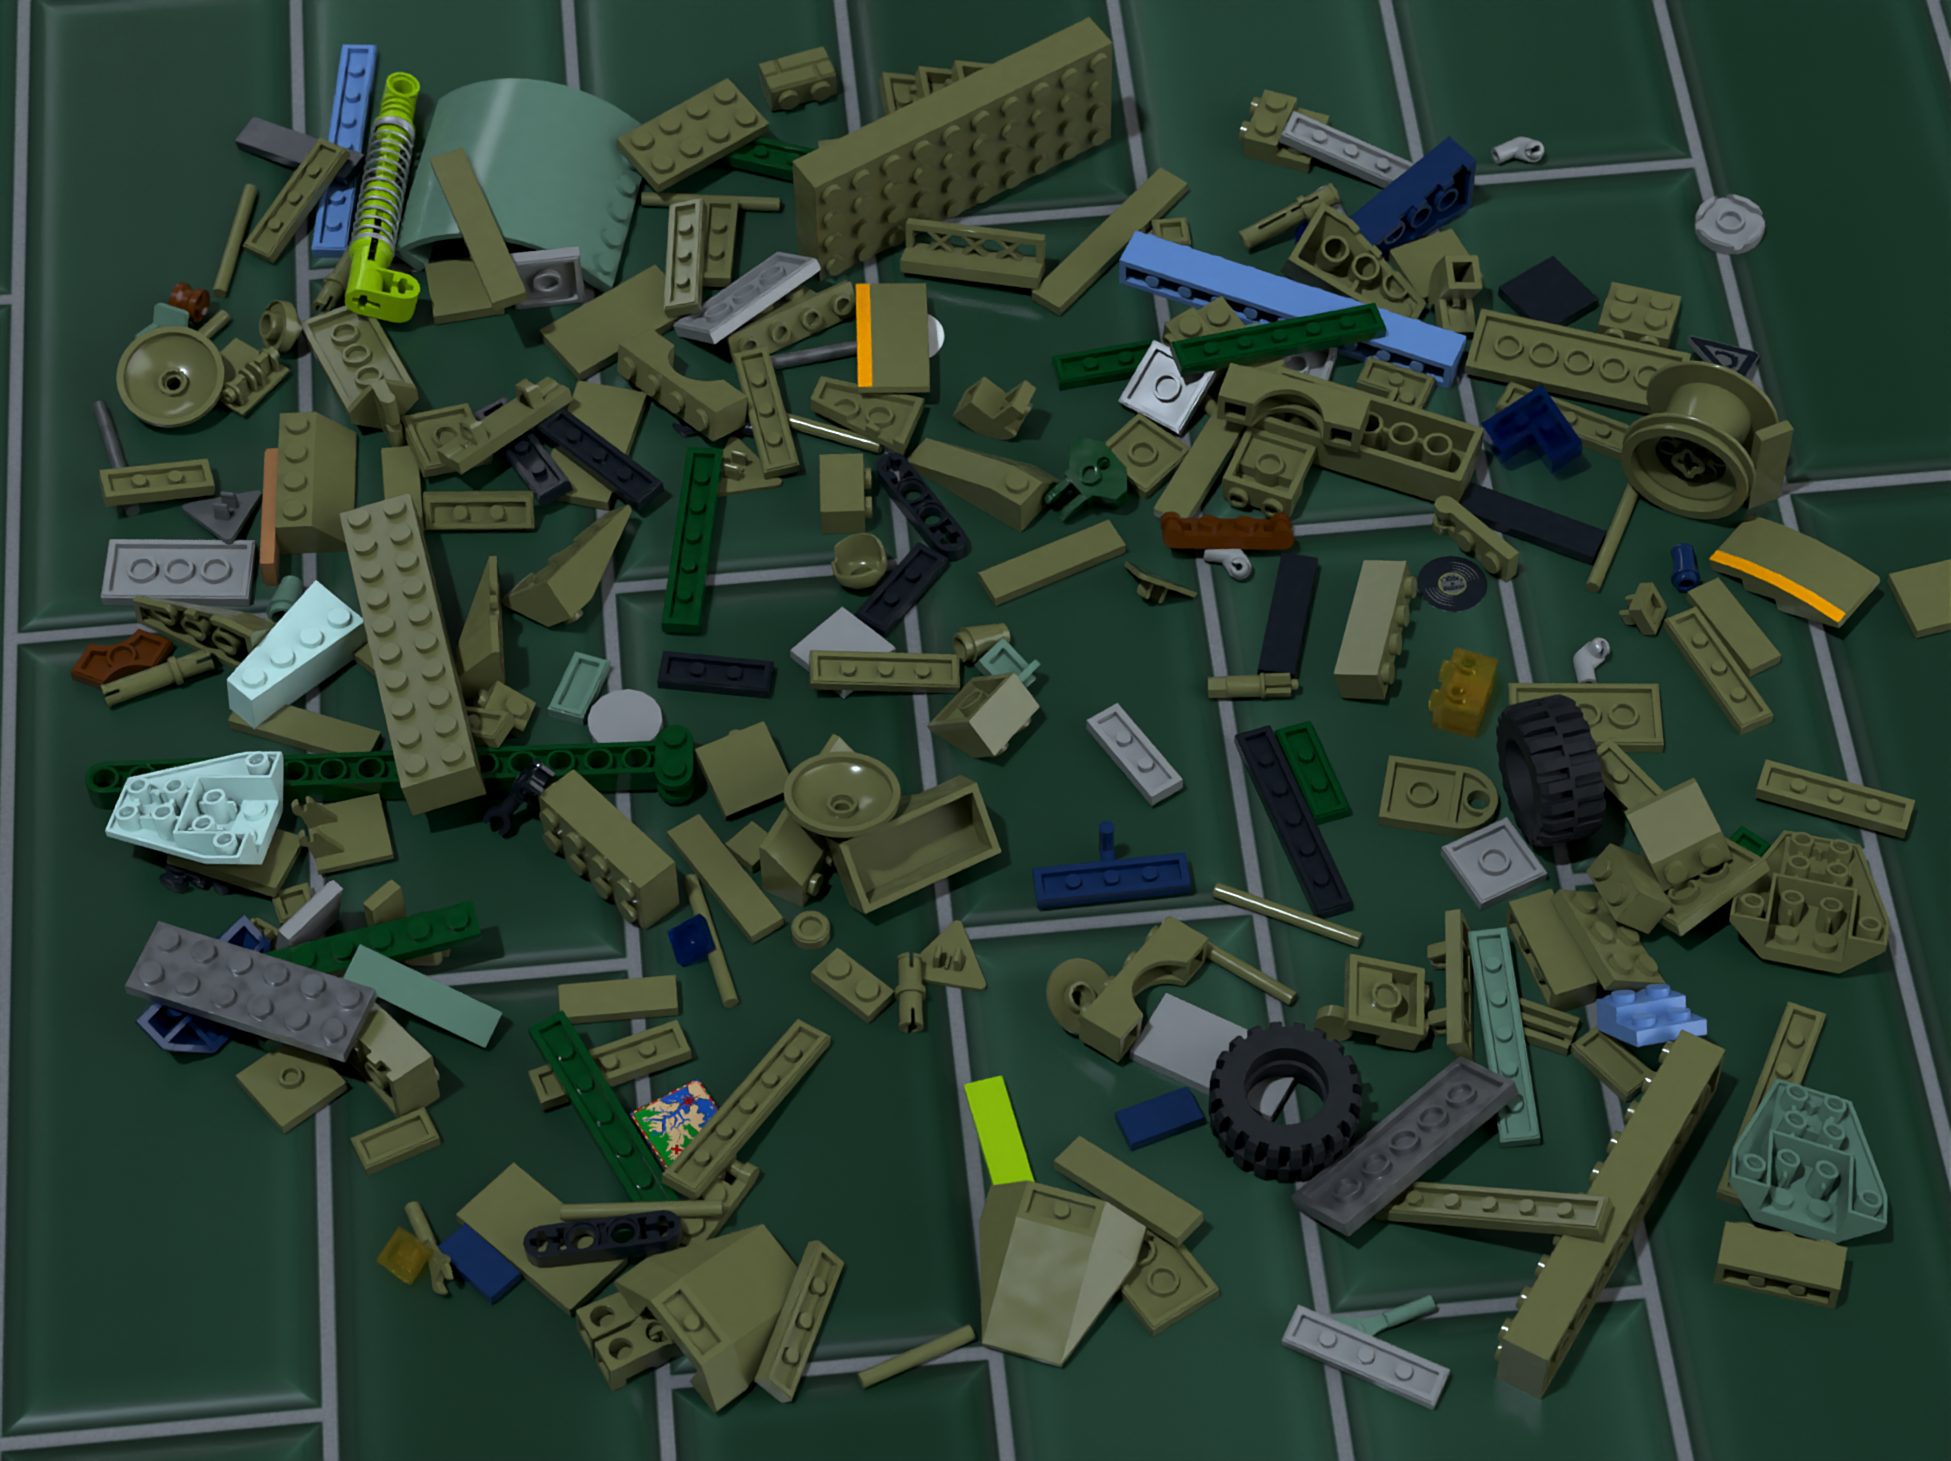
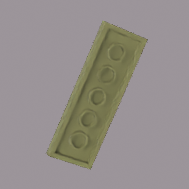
(1566, 360)

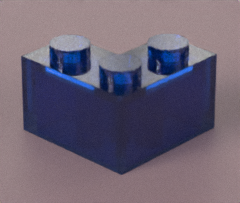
(1533, 422)

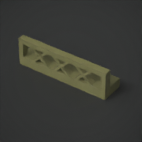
(976, 265)

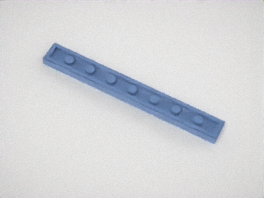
(347, 130)

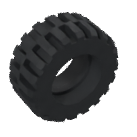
(1550, 770)
(1275, 1146)

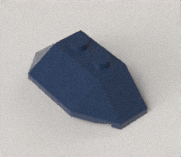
(190, 1033)

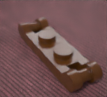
(1227, 533)

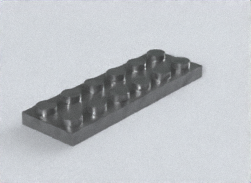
(251, 991)
(1404, 1145)

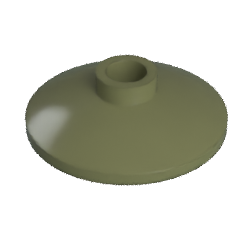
(1076, 978)

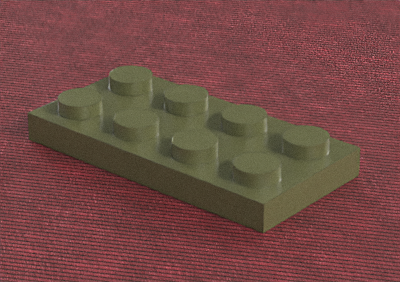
(692, 135)

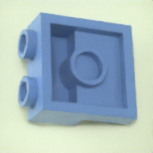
(1647, 1015)

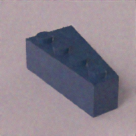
(1420, 198)

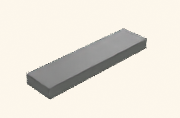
(1343, 150)
(1365, 1357)

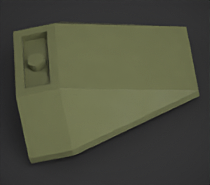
(1813, 905)
(1049, 1267)
(716, 1305)

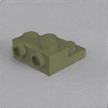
(1264, 131)
(1639, 315)
(1208, 320)
(1267, 472)
(1386, 1001)

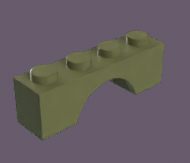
(1254, 393)
(708, 406)
(1167, 957)

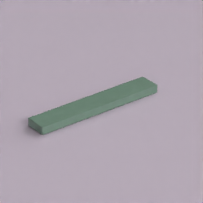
(1504, 1033)

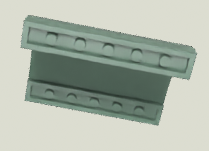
(542, 165)

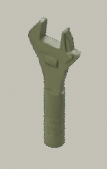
(438, 1262)

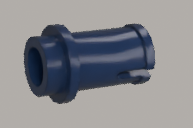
(1685, 574)

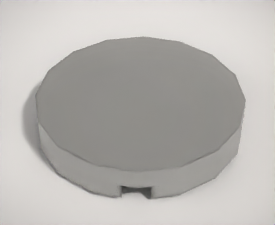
(1729, 224)
(625, 717)

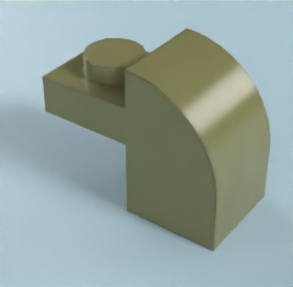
(1451, 292)
(992, 411)

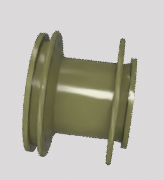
(1697, 440)

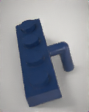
(1110, 877)

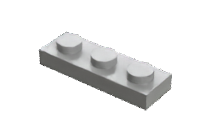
(1134, 754)

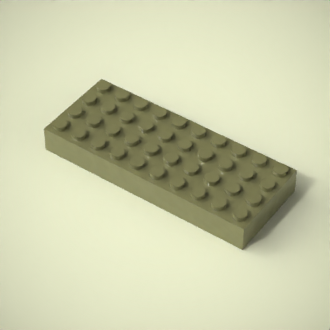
(954, 148)

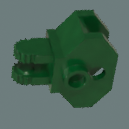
(1088, 481)

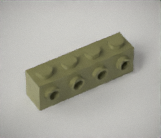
(1375, 629)

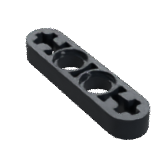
(918, 508)
(603, 1245)

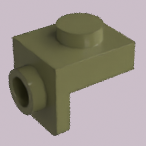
(506, 699)

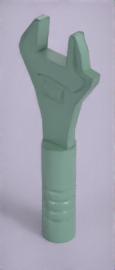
(1390, 1318)

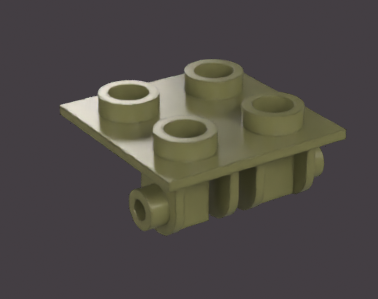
(249, 375)

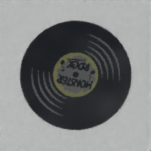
(1452, 584)

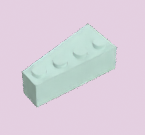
(296, 655)

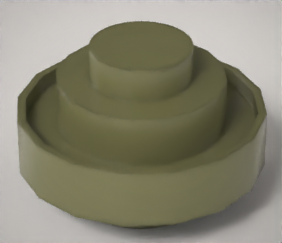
(280, 325)

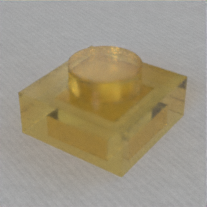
(404, 1255)

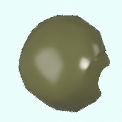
(859, 561)

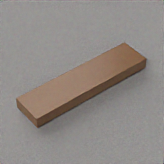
(269, 545)

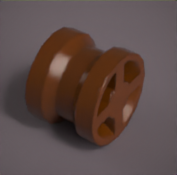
(191, 300)

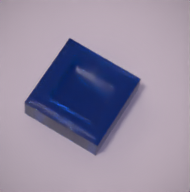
(691, 940)

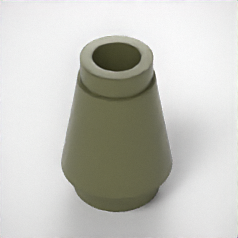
(975, 641)

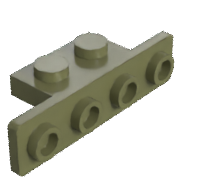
(794, 318)

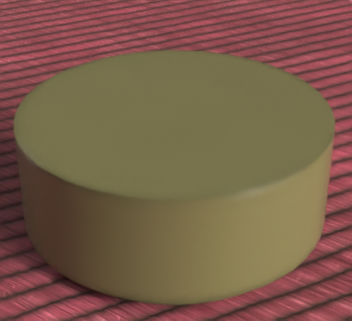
(810, 930)
(1331, 1020)

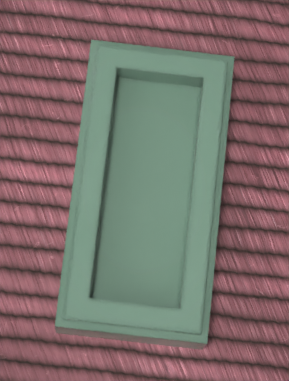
(579, 688)

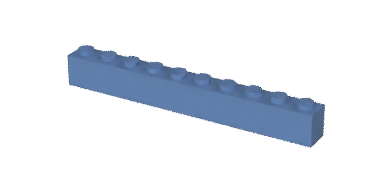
(1256, 296)

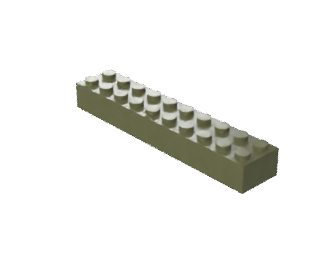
(412, 655)
(1631, 1177)

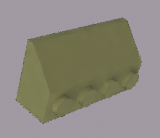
(313, 483)
(795, 857)

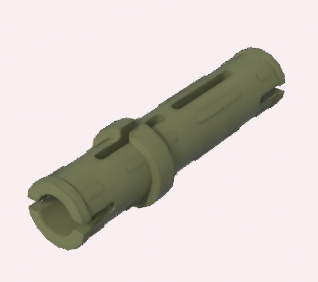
(1288, 217)
(335, 284)
(158, 676)

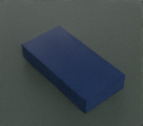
(1159, 1118)
(480, 1264)

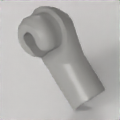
(1518, 148)
(1232, 559)
(1589, 658)

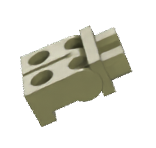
(623, 1340)

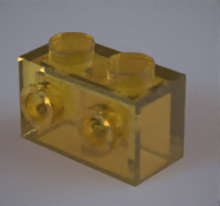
(1463, 693)

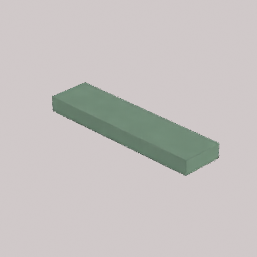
(423, 996)

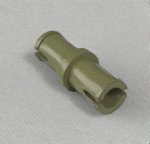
(910, 993)

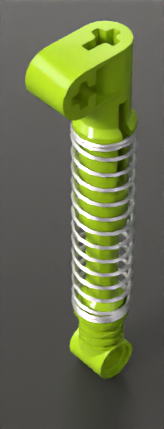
(380, 214)

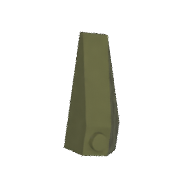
(1344, 263)
(994, 484)
(573, 574)
(481, 641)

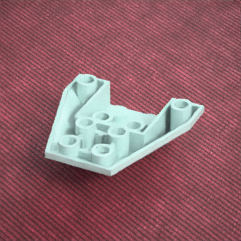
(205, 809)

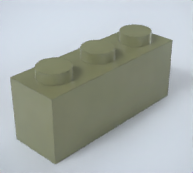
(1551, 952)
(1780, 1264)

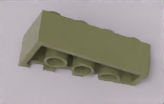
(394, 1064)

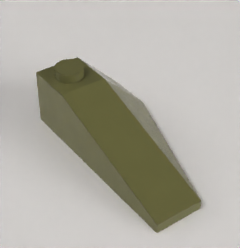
(225, 632)

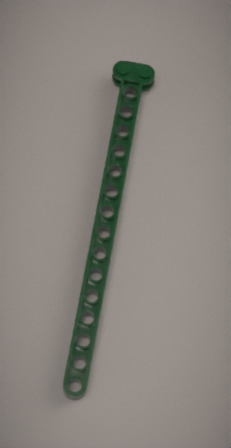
(666, 766)

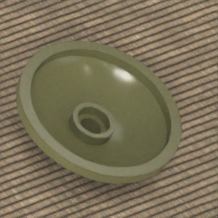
(165, 358)
(842, 794)

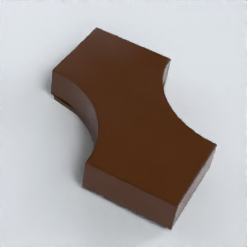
(111, 662)

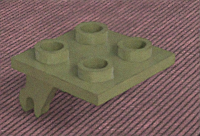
(344, 832)

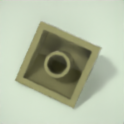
(985, 715)
(1678, 834)

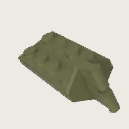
(362, 370)

